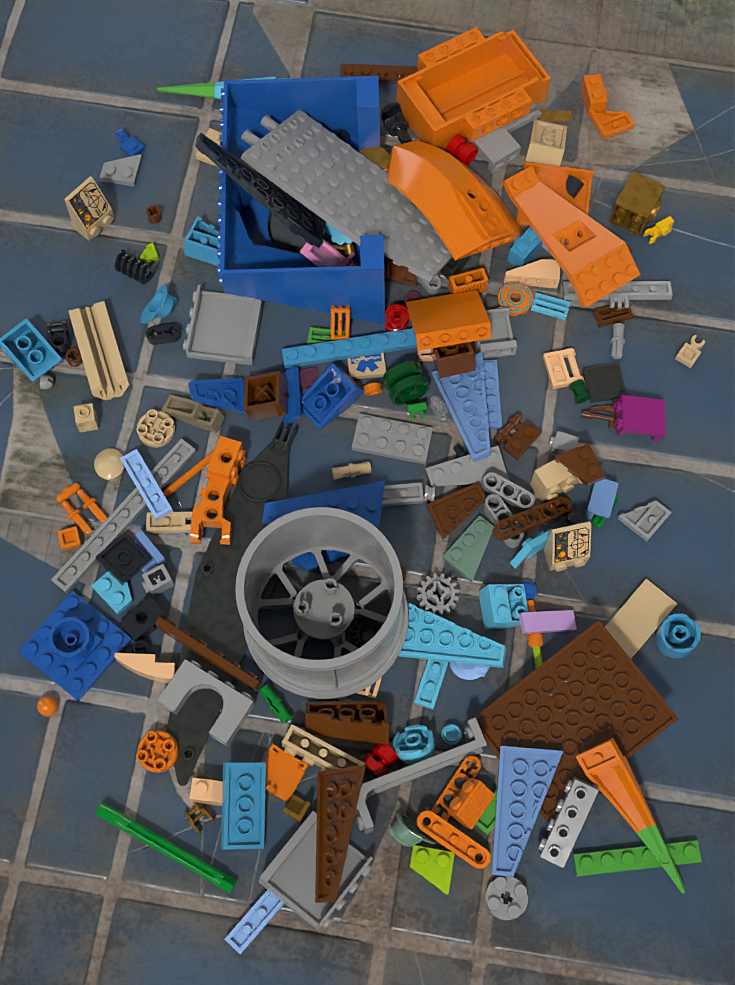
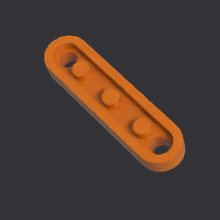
(453, 839)

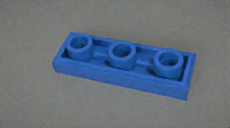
(293, 404)

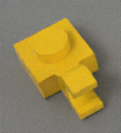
(661, 228)

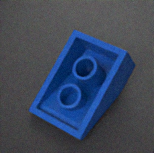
(330, 396)

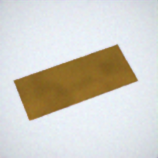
(556, 116)

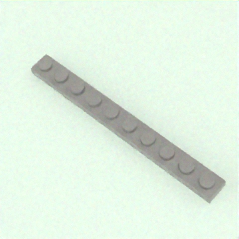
(120, 519)

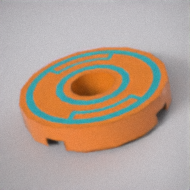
(515, 289)

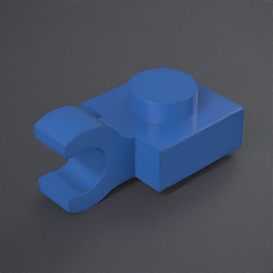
(130, 146)

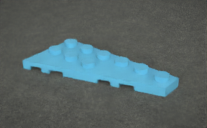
(442, 640)

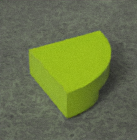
(149, 253)

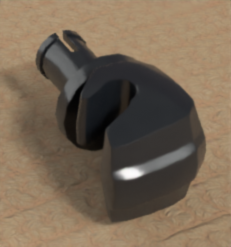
(395, 122)

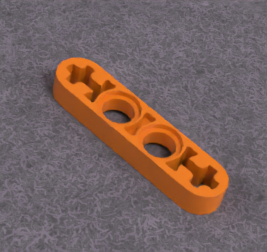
(451, 789)

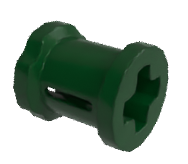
(579, 391)

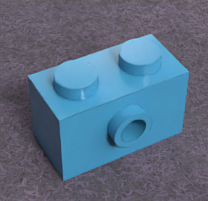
(524, 248)

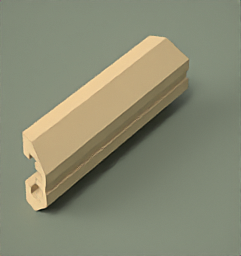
(99, 351)

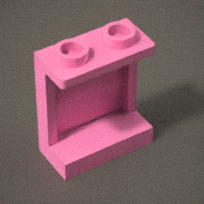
(326, 255)

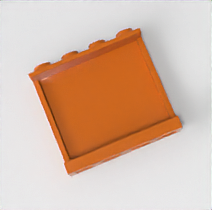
(555, 179)
(448, 320)

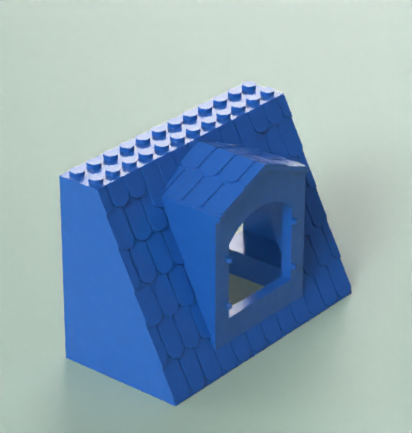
(247, 257)

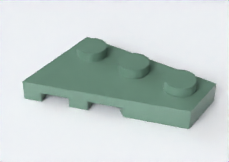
(469, 548)

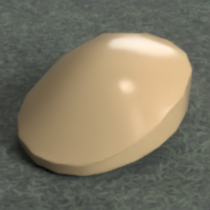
(109, 465)

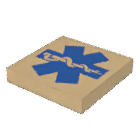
(367, 366)

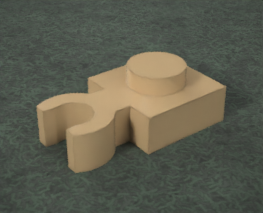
(690, 352)

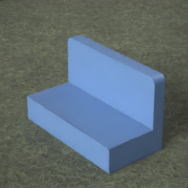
(601, 499)
(157, 559)

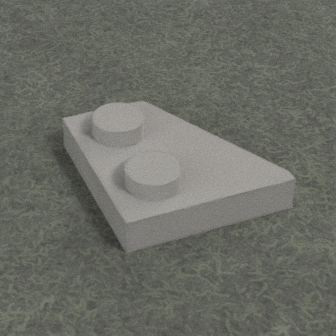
(122, 171)
(646, 519)

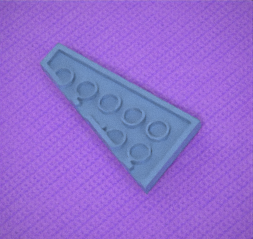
(467, 405)
(522, 787)

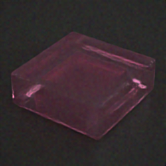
(308, 377)

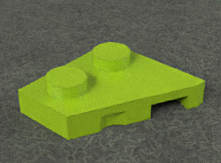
(433, 865)

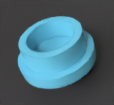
(451, 734)

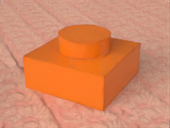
(69, 538)

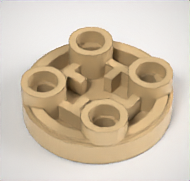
(155, 428)

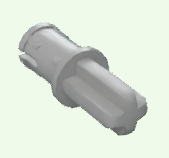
(617, 340)

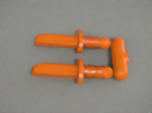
(74, 514)

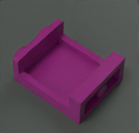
(640, 416)

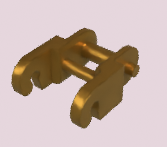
(192, 811)

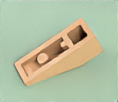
(536, 274)
(206, 791)

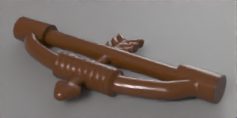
(608, 408)

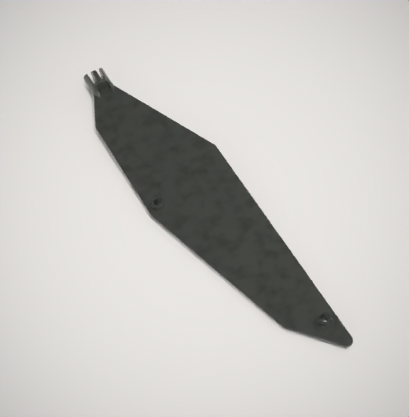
(213, 603)

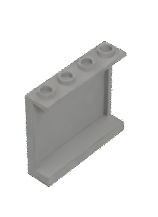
(223, 327)
(293, 876)

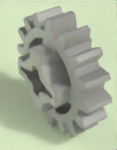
(446, 593)

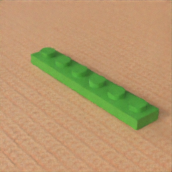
(633, 859)

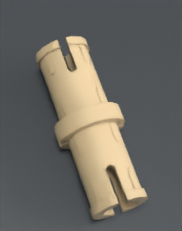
(351, 470)

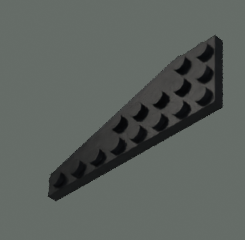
(282, 205)

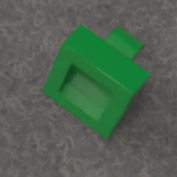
(414, 407)

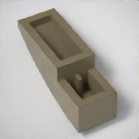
(193, 413)

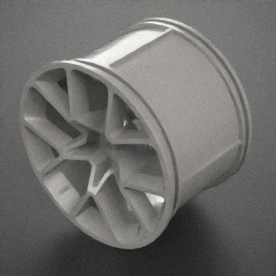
(323, 606)

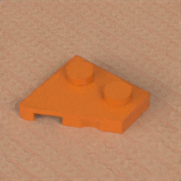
(611, 122)

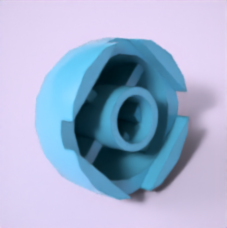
(414, 744)

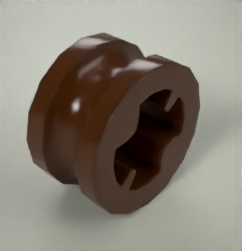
(74, 363)

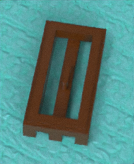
(601, 319)

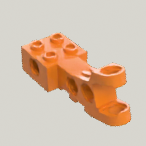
(222, 476)

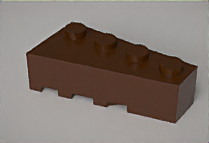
(349, 720)

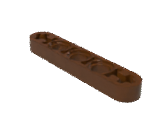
(526, 523)

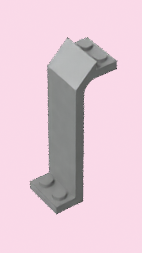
(474, 745)

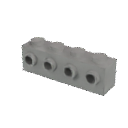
(568, 821)

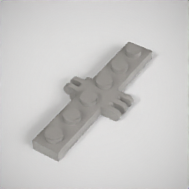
(630, 291)

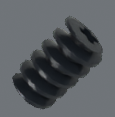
(133, 268)

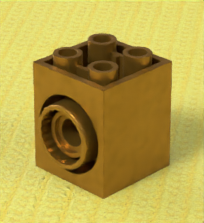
(637, 204)

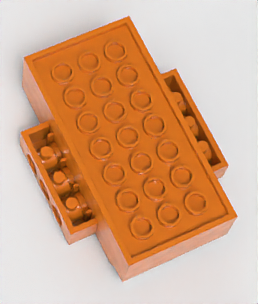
(471, 87)

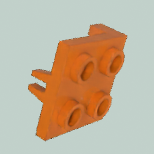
(283, 773)

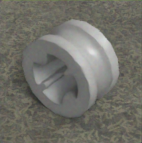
(429, 493)

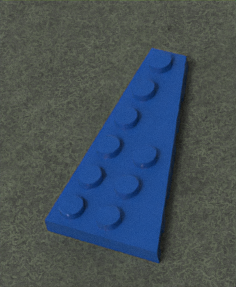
(359, 500)

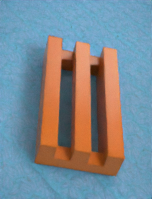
(340, 310)

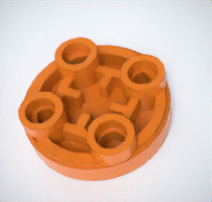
(157, 751)

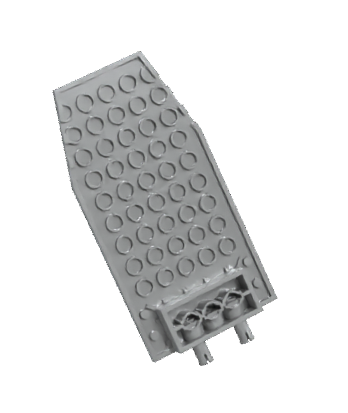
(345, 190)

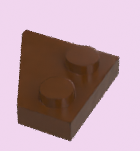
(582, 463)

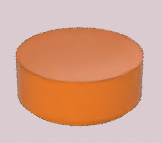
(372, 389)

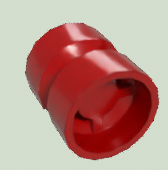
(461, 149)
(396, 318)
(386, 756)

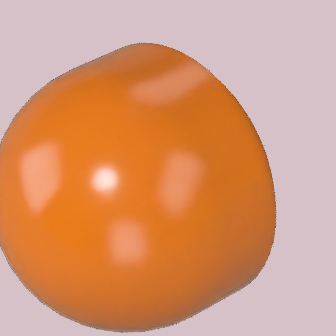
(47, 706)

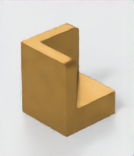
(297, 809)

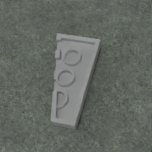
(465, 471)

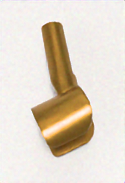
(349, 248)

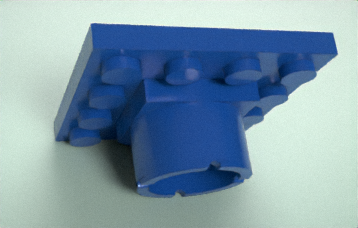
(79, 663)

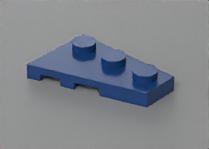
(219, 393)

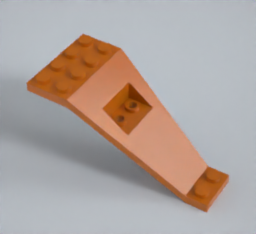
(593, 261)

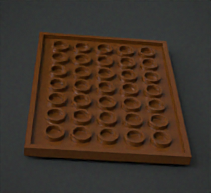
(577, 702)

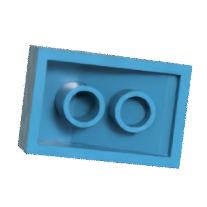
(29, 350)

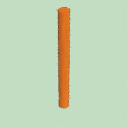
(188, 475)

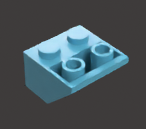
(502, 605)

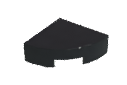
(573, 186)

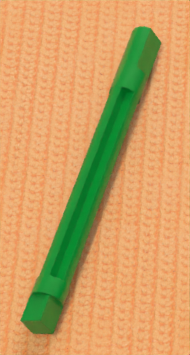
(166, 847)

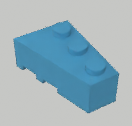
(202, 242)

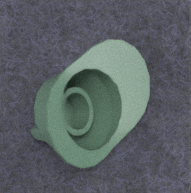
(407, 832)

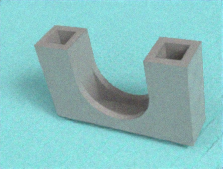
(192, 678)

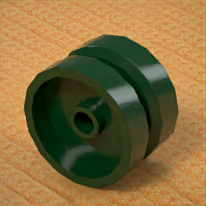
(405, 382)

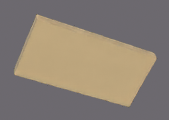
(640, 617)

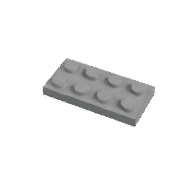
(392, 439)

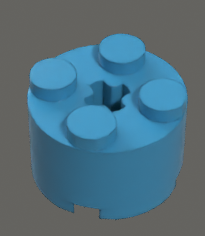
(684, 628)

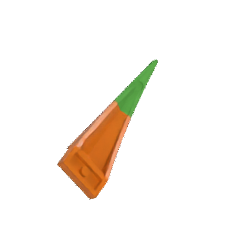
(615, 779)

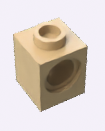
(85, 417)

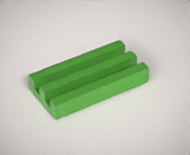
(314, 339)

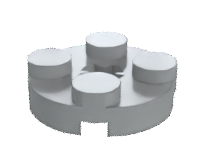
(517, 892)

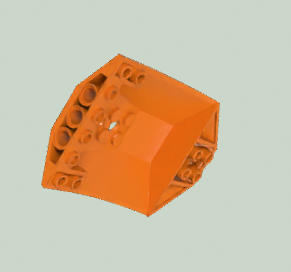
(440, 191)

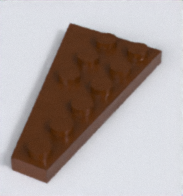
(336, 809)

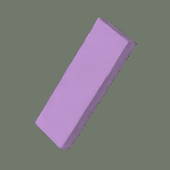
(547, 621)

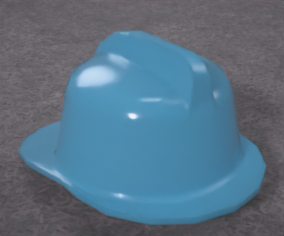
(159, 306)

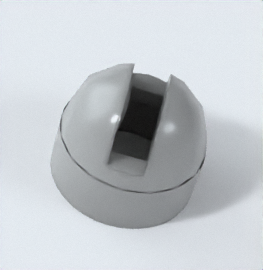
(46, 382)

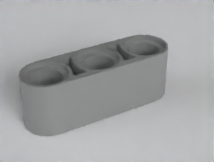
(517, 491)
(501, 511)

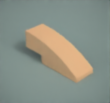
(147, 666)

